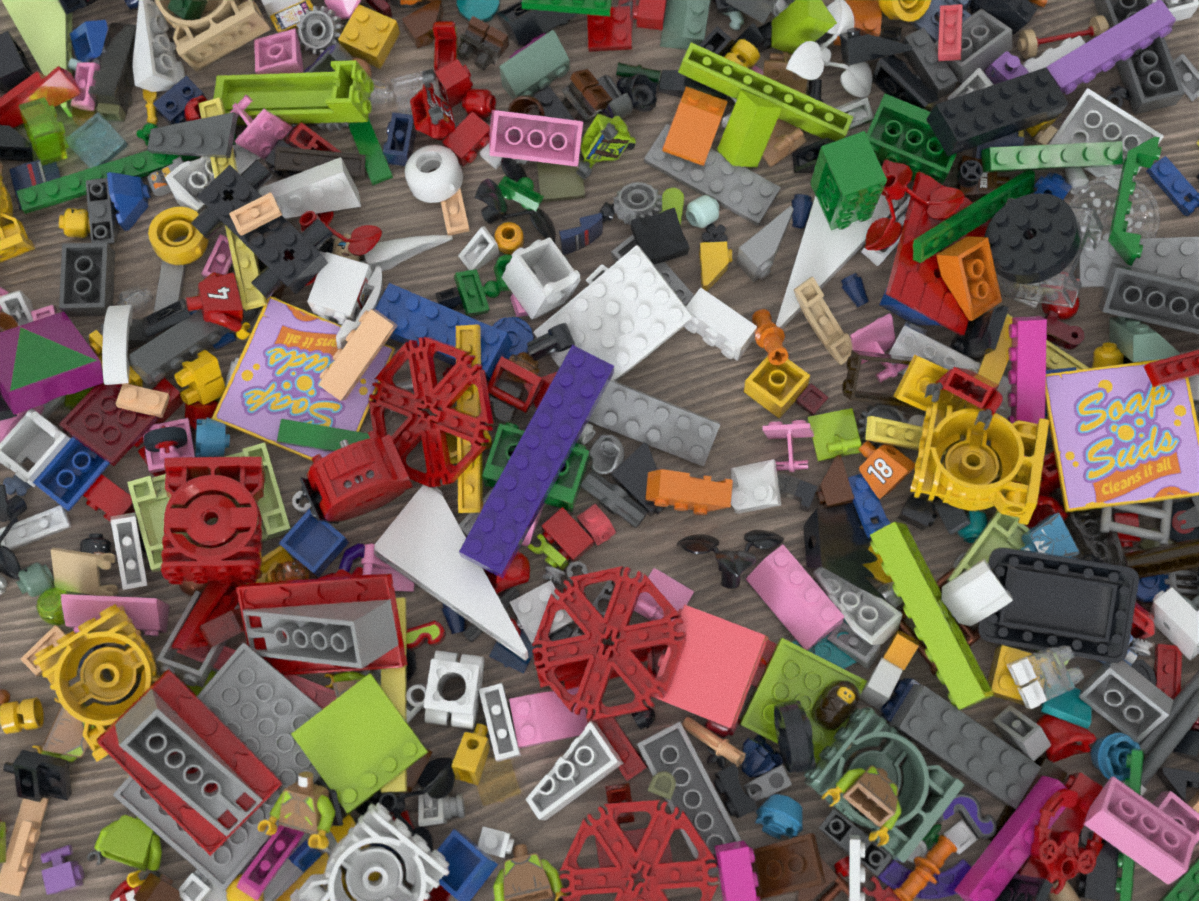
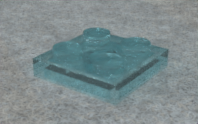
(96, 142)

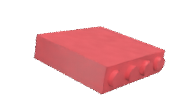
(713, 666)

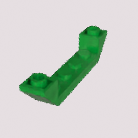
(1127, 243)

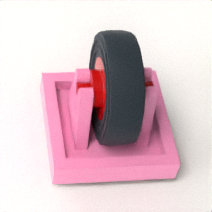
(168, 441)

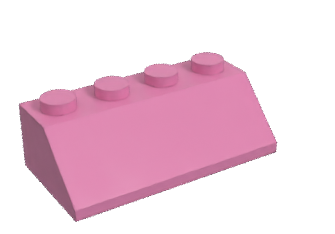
(535, 138)
(795, 598)
(148, 614)
(1141, 831)

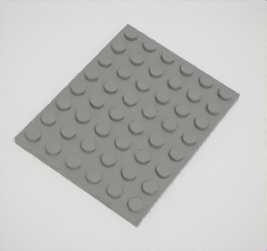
(262, 713)

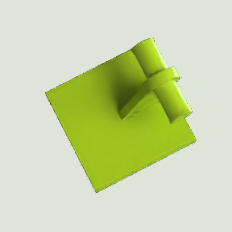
(835, 434)

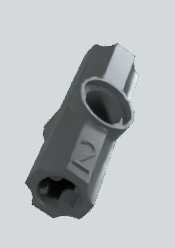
(614, 499)

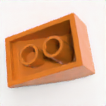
(866, 16)
(694, 126)
(971, 275)

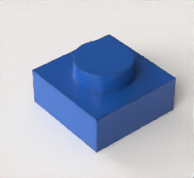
(304, 856)

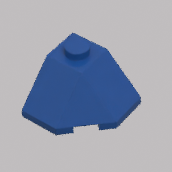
(129, 197)

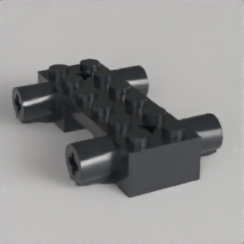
(273, 242)

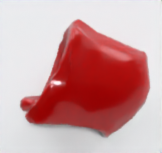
(516, 574)
(1063, 738)

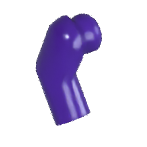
(350, 554)

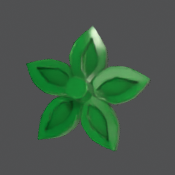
(932, 836)

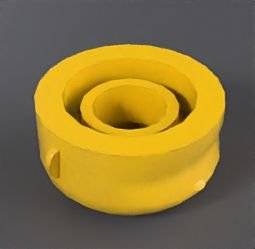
(904, 9)
(174, 224)

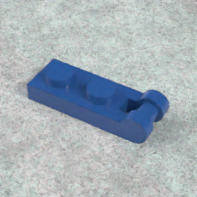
(1174, 185)
(867, 505)

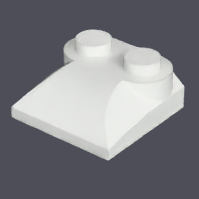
(755, 487)

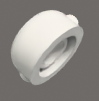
(438, 184)

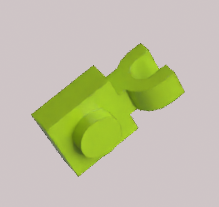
(553, 557)

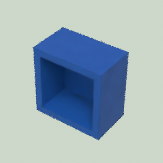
(314, 543)
(467, 866)

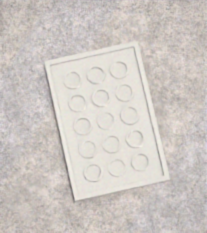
(622, 314)

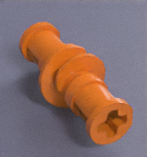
(769, 337)
(925, 869)

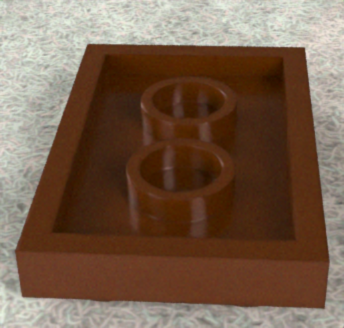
(788, 866)

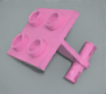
(262, 131)
(878, 338)
(797, 429)
(374, 565)
(673, 591)

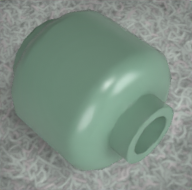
(35, 579)

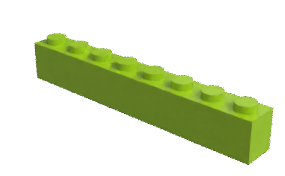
(797, 107)

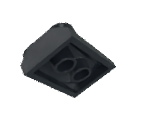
(981, 334)

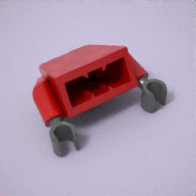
(430, 112)
(971, 388)

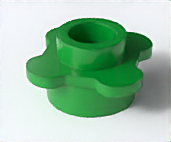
(145, 131)

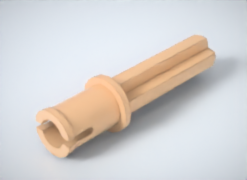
(721, 746)

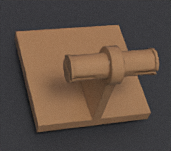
(776, 70)
(782, 142)

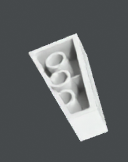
(316, 190)
(575, 772)

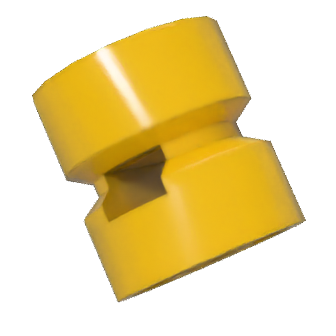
(744, 54)
(16, 715)

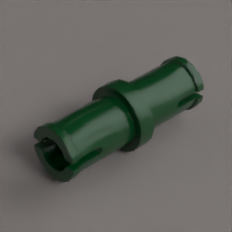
(627, 70)

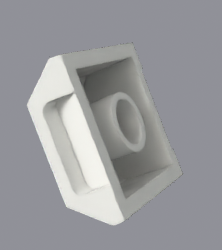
(975, 594)

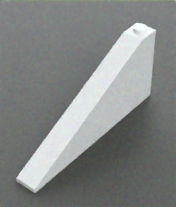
(826, 252)
(425, 549)

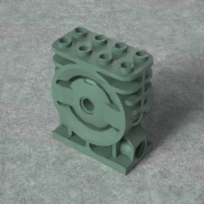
(922, 812)

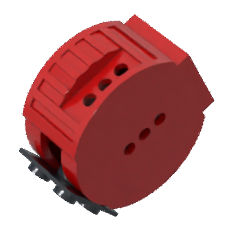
(355, 479)

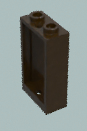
(853, 366)

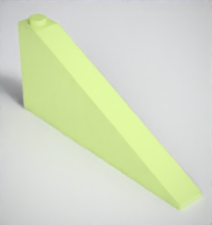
(45, 33)

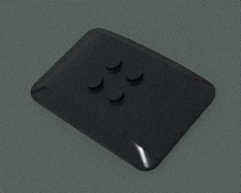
(1063, 604)

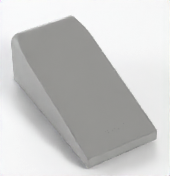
(855, 645)

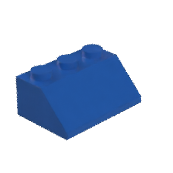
(71, 473)

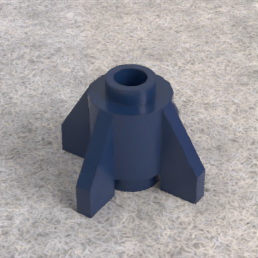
(759, 757)

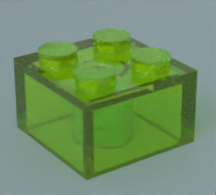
(44, 131)

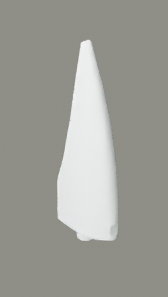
(393, 252)

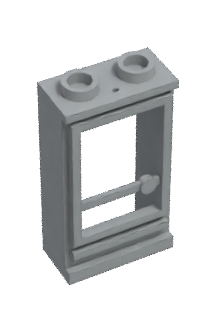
(186, 674)

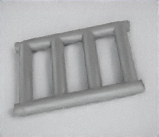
(1163, 514)

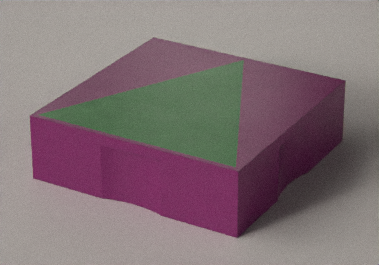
(45, 362)

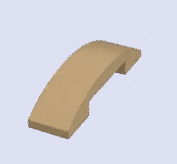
(822, 320)

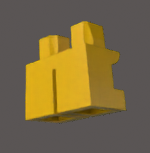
(203, 379)

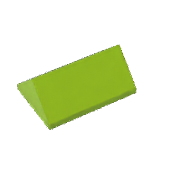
(800, 23)
(748, 130)

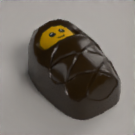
(835, 704)

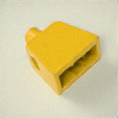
(471, 755)

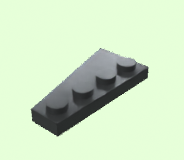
(199, 137)

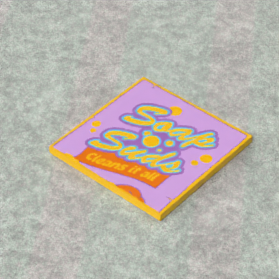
(281, 378)
(1122, 437)

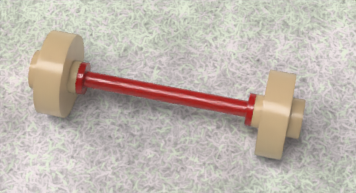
(1029, 42)

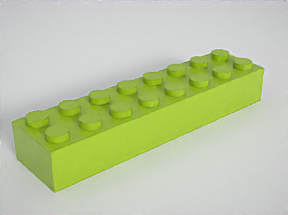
(931, 616)

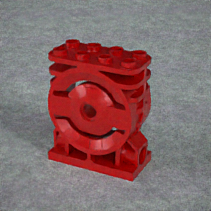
(198, 492)

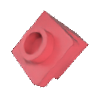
(596, 524)

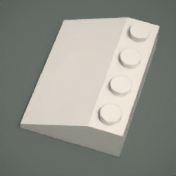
(1101, 121)

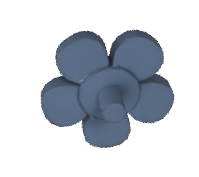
(16, 486)

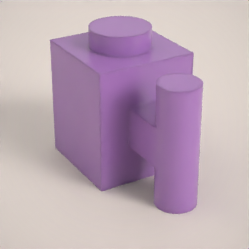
(62, 874)

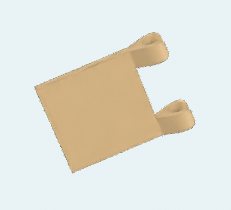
(80, 571)

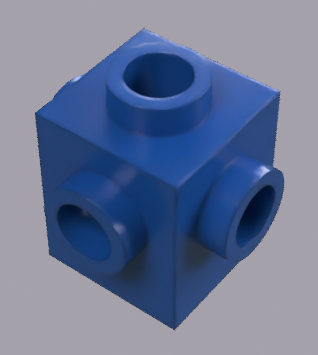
(1053, 184)

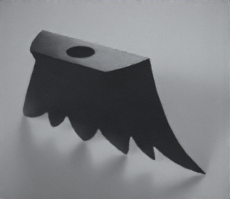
(840, 545)

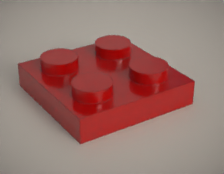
(611, 31)

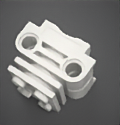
(464, 710)

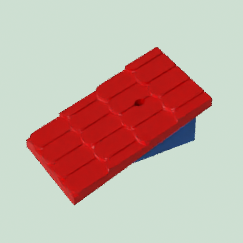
(917, 288)

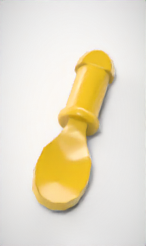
(150, 98)

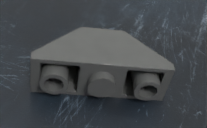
(101, 212)
(838, 830)

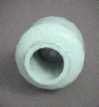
(702, 211)

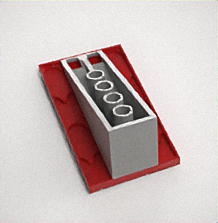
(324, 624)
(189, 761)

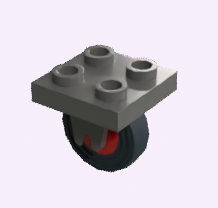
(1185, 520)

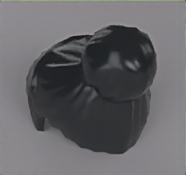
(639, 87)

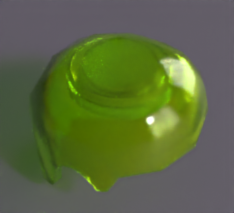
(50, 606)

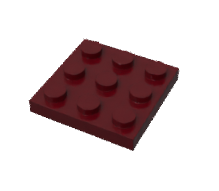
(104, 426)

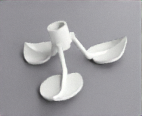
(810, 59)

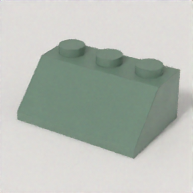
(684, 23)
(535, 67)
(1138, 340)

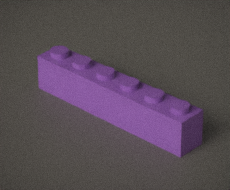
(1111, 46)

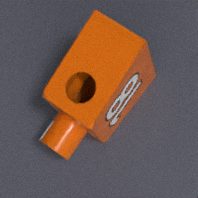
(884, 467)

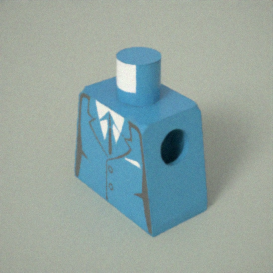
(1050, 537)

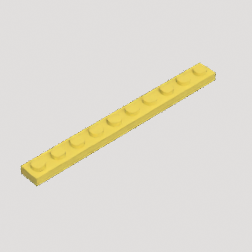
(243, 259)

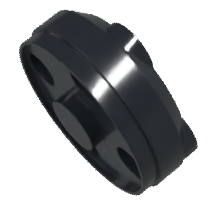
(794, 736)

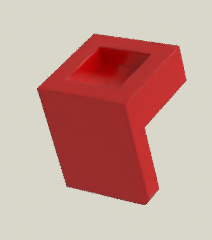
(199, 411)

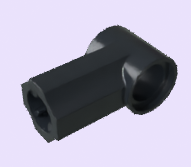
(556, 340)

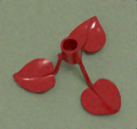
(886, 231)
(362, 238)

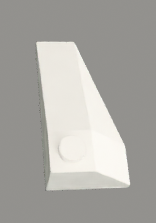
(193, 177)
(864, 612)

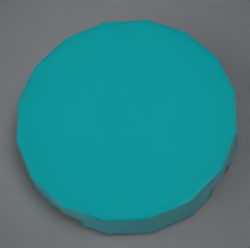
(480, 9)

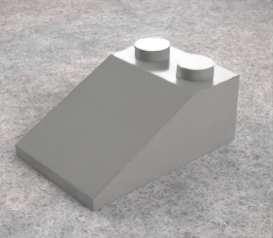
(759, 252)

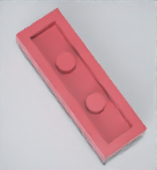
(950, 32)

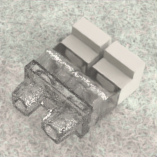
(1052, 672)

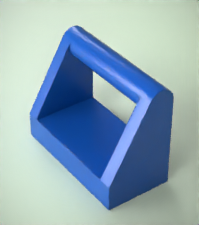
(89, 40)

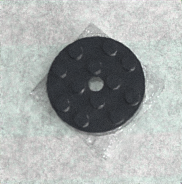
(1039, 245)

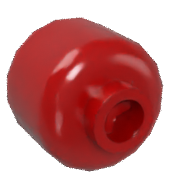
(480, 102)

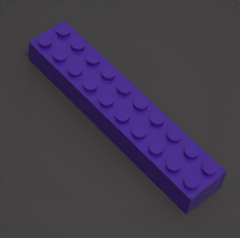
(537, 461)

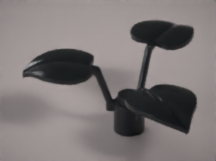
(496, 206)
(9, 511)
(731, 562)
(435, 779)

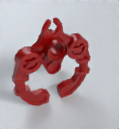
(1064, 858)

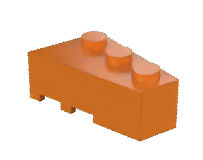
(688, 492)

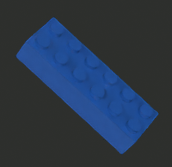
(425, 318)

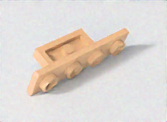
(21, 845)

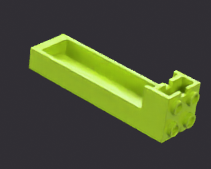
(302, 96)

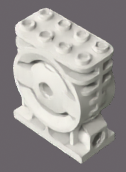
(376, 826)

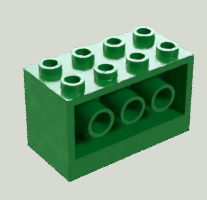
(905, 137)
(848, 181)
(568, 484)

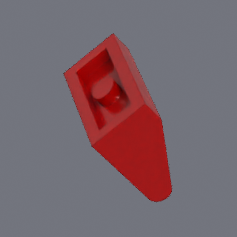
(521, 373)

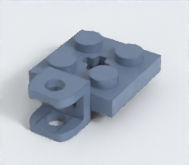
(928, 20)

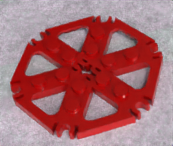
(432, 395)
(591, 644)
(649, 853)

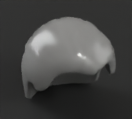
(606, 454)

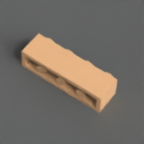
(357, 354)

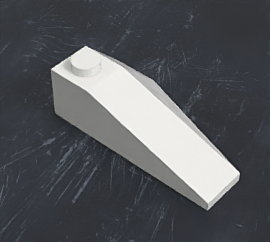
(154, 56)

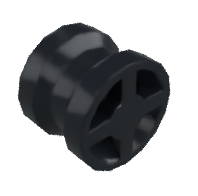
(969, 168)

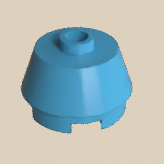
(211, 438)
(1110, 755)
(780, 816)

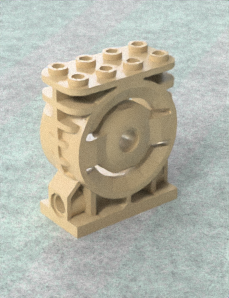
(219, 31)

